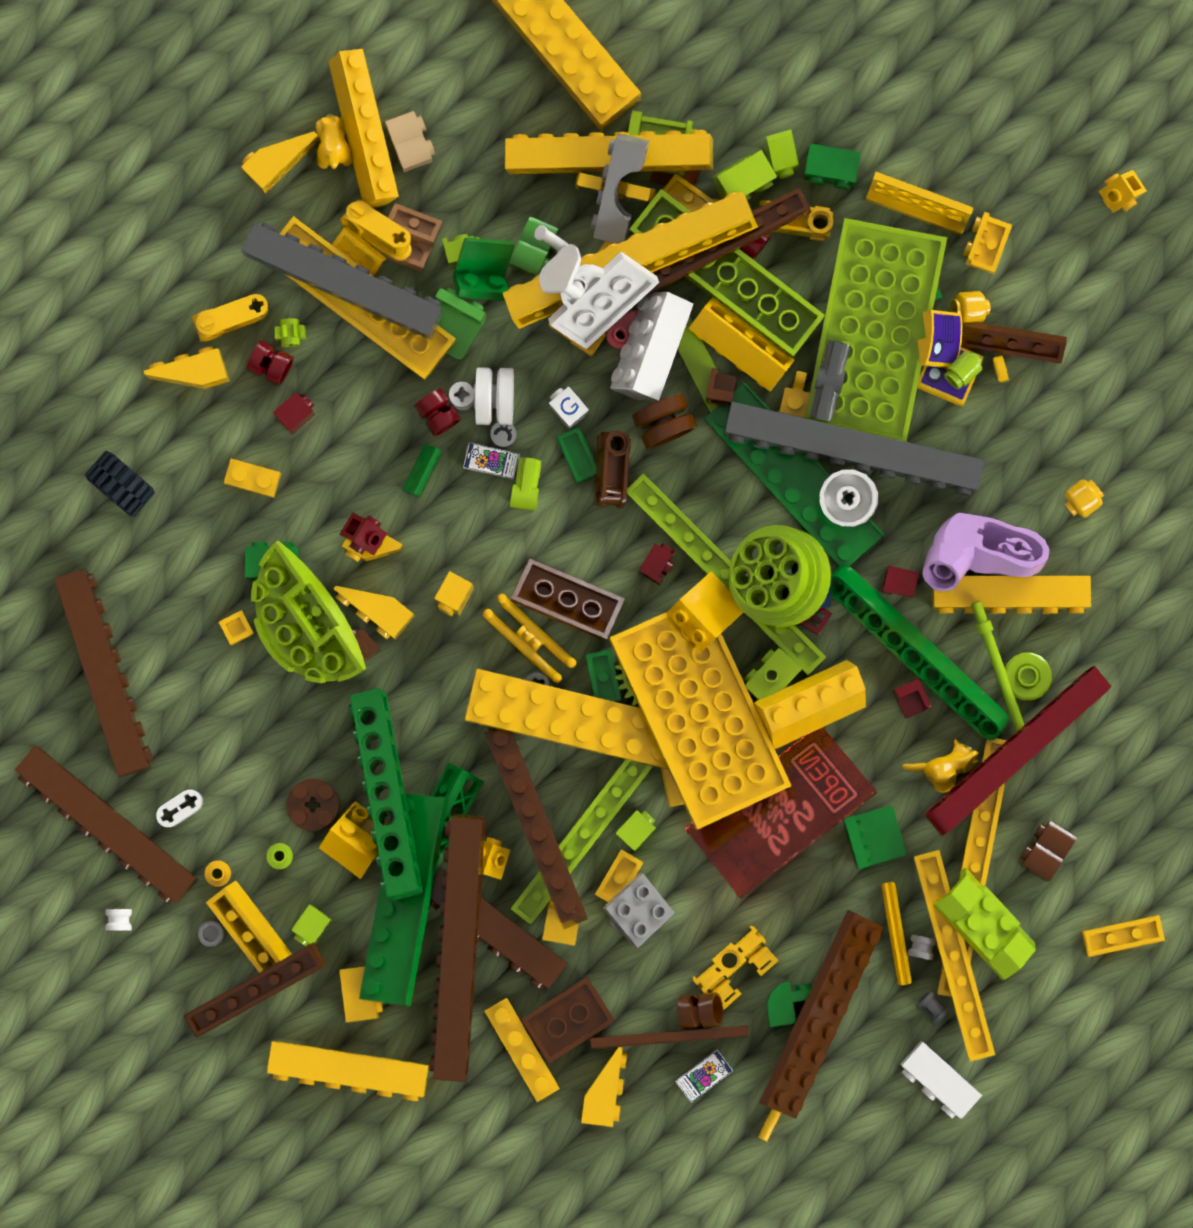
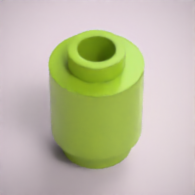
(963, 369)

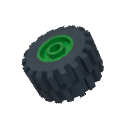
(119, 483)

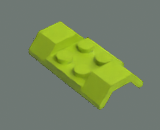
(986, 925)

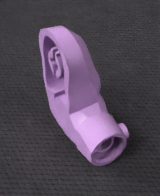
(983, 547)

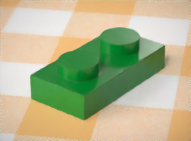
(603, 675)

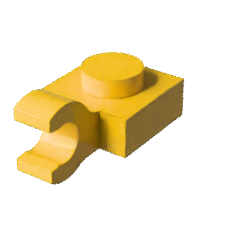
(795, 400)

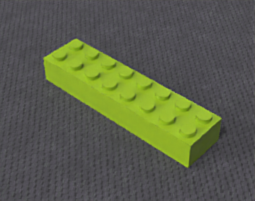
(743, 286)

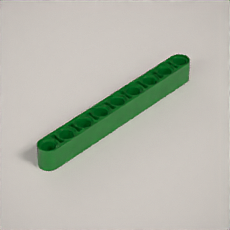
(921, 663)

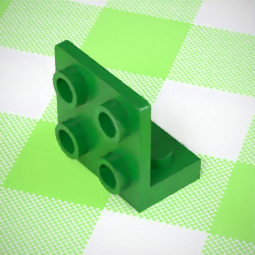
(482, 269)
(874, 837)

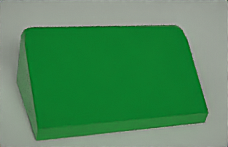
(422, 471)

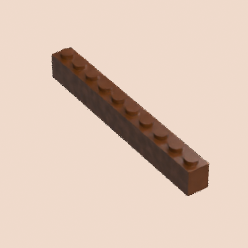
(459, 947)

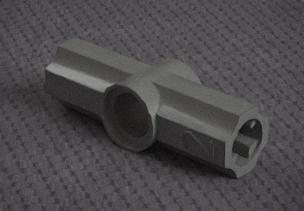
(830, 380)

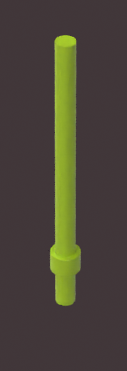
(985, 628)

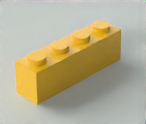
(741, 344)
(248, 927)

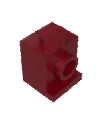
(657, 563)

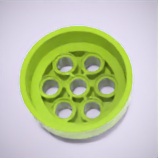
(806, 587)

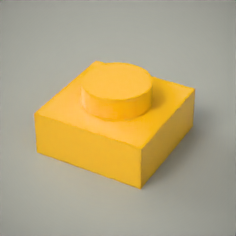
(236, 627)

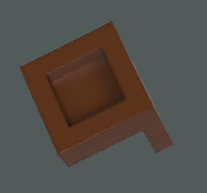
(720, 389)

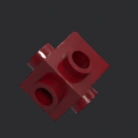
(363, 534)

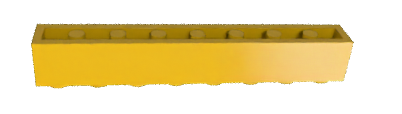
(590, 153)

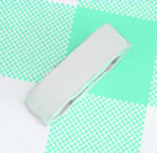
(183, 813)

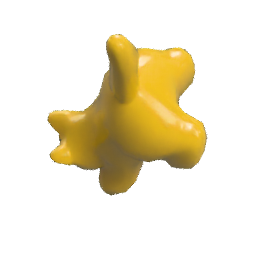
(333, 145)
(943, 770)

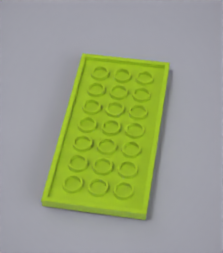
(877, 307)

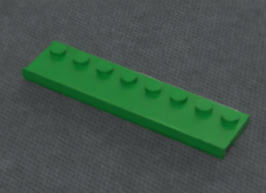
(797, 488)
(401, 923)

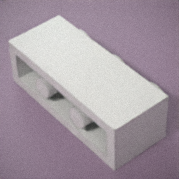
(939, 1081)

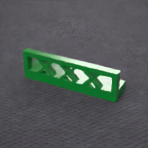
(451, 786)

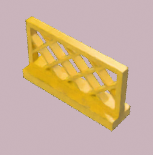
(919, 203)

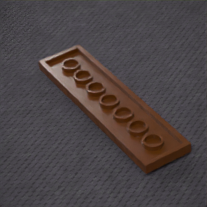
(821, 1014)

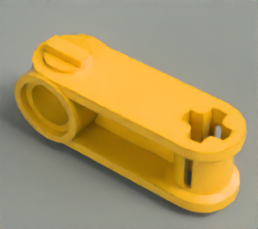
(804, 225)
(377, 230)
(229, 317)

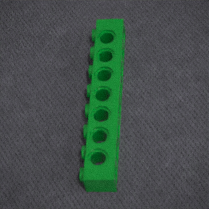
(409, 881)

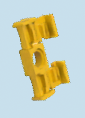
(625, 190)
(714, 978)

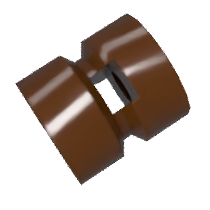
(697, 1010)

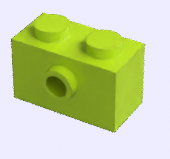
(773, 675)

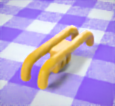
(529, 638)

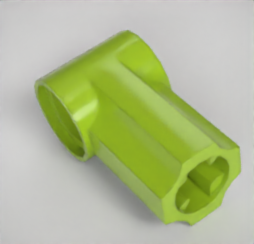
(525, 490)

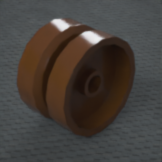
(664, 421)

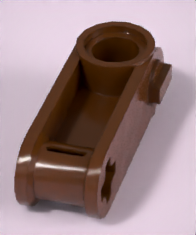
(612, 469)

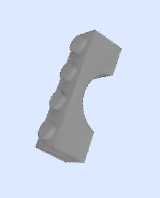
(613, 220)

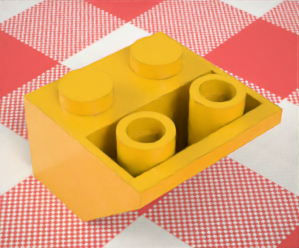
(351, 841)

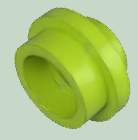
(288, 856)

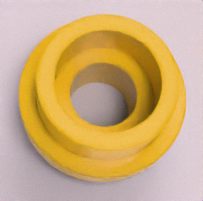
(226, 873)

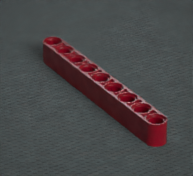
(1017, 750)

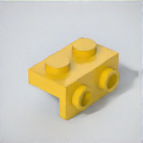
(988, 243)

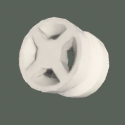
(462, 401)
(118, 919)

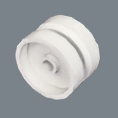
(494, 396)
(833, 498)

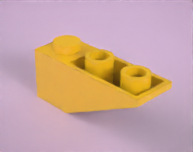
(198, 371)
(382, 610)
(600, 1099)

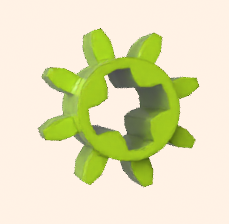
(290, 332)

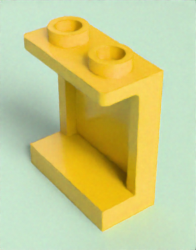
(705, 611)

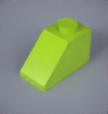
(781, 153)

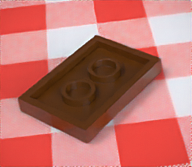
(568, 1020)

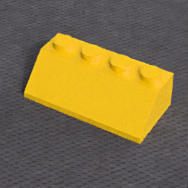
(812, 703)

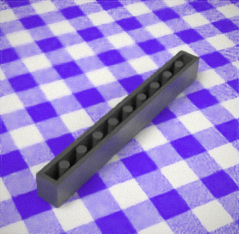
(853, 448)

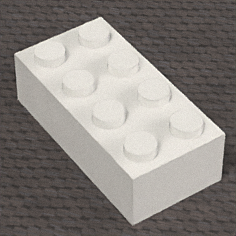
(651, 346)

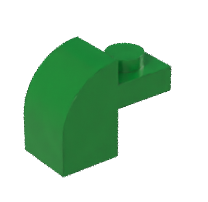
(780, 1003)

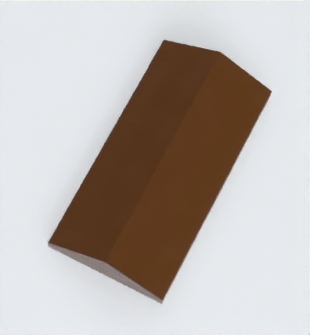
(567, 599)

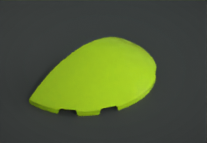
(302, 621)

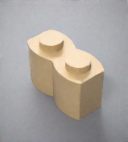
(409, 141)

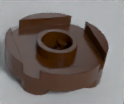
(301, 814)

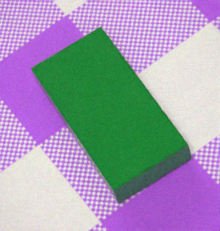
(577, 455)

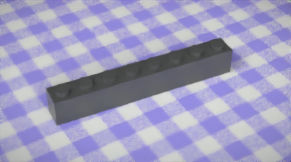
(343, 281)

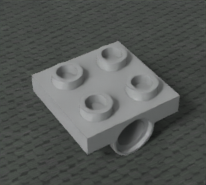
(638, 910)

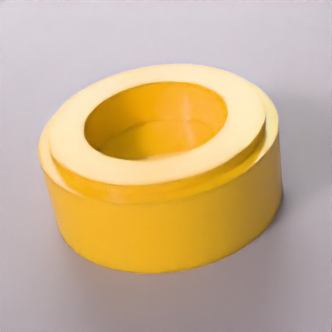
(1000, 369)

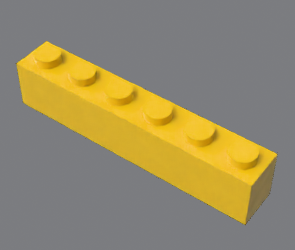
(363, 128)
(1016, 593)
(348, 1069)

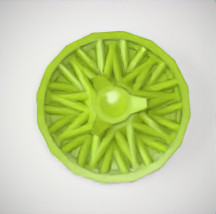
(1028, 676)

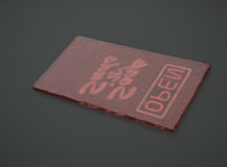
(776, 829)

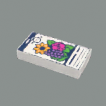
(491, 461)
(704, 1076)

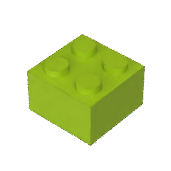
(745, 175)

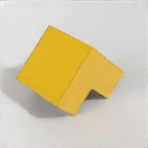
(554, 930)

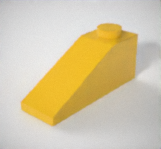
(274, 161)

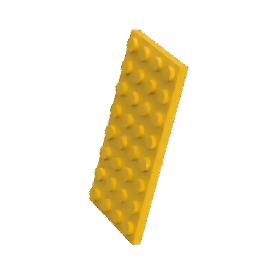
(700, 719)

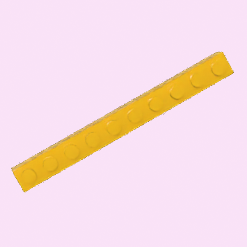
(652, 250)

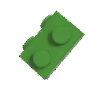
(460, 320)

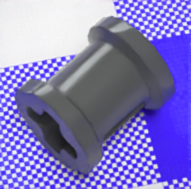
(932, 1007)

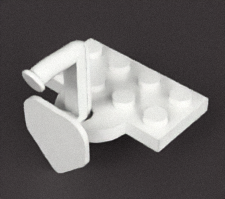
(590, 294)

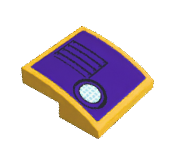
(942, 338)
(934, 382)

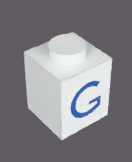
(568, 407)

